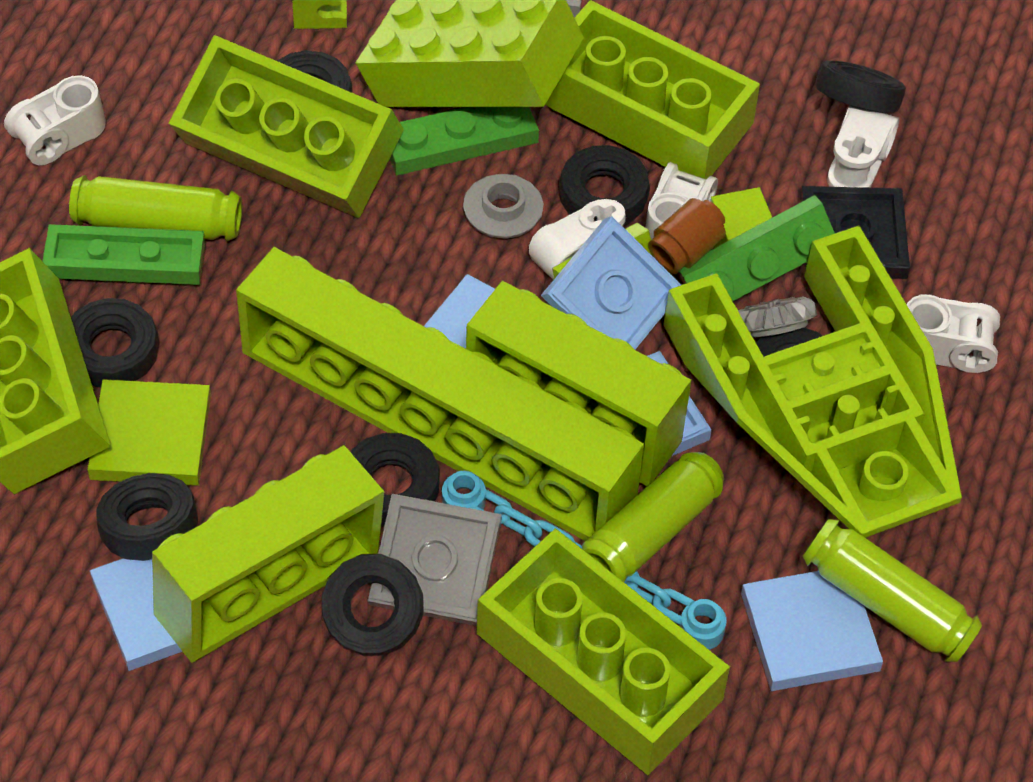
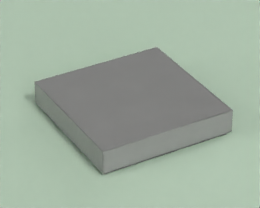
(446, 551)

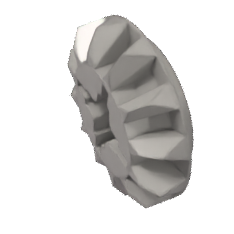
(778, 316)

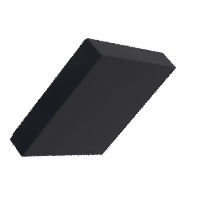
(878, 214)

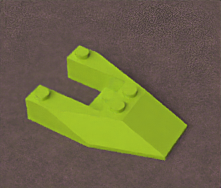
(843, 412)

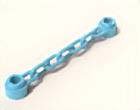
(707, 634)

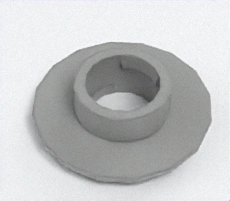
(498, 221)

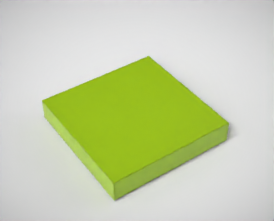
(152, 430)

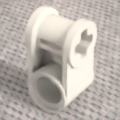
(58, 119)
(861, 147)
(675, 190)
(564, 238)
(954, 331)

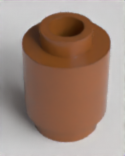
(687, 235)

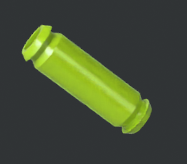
(155, 206)
(656, 514)
(892, 591)

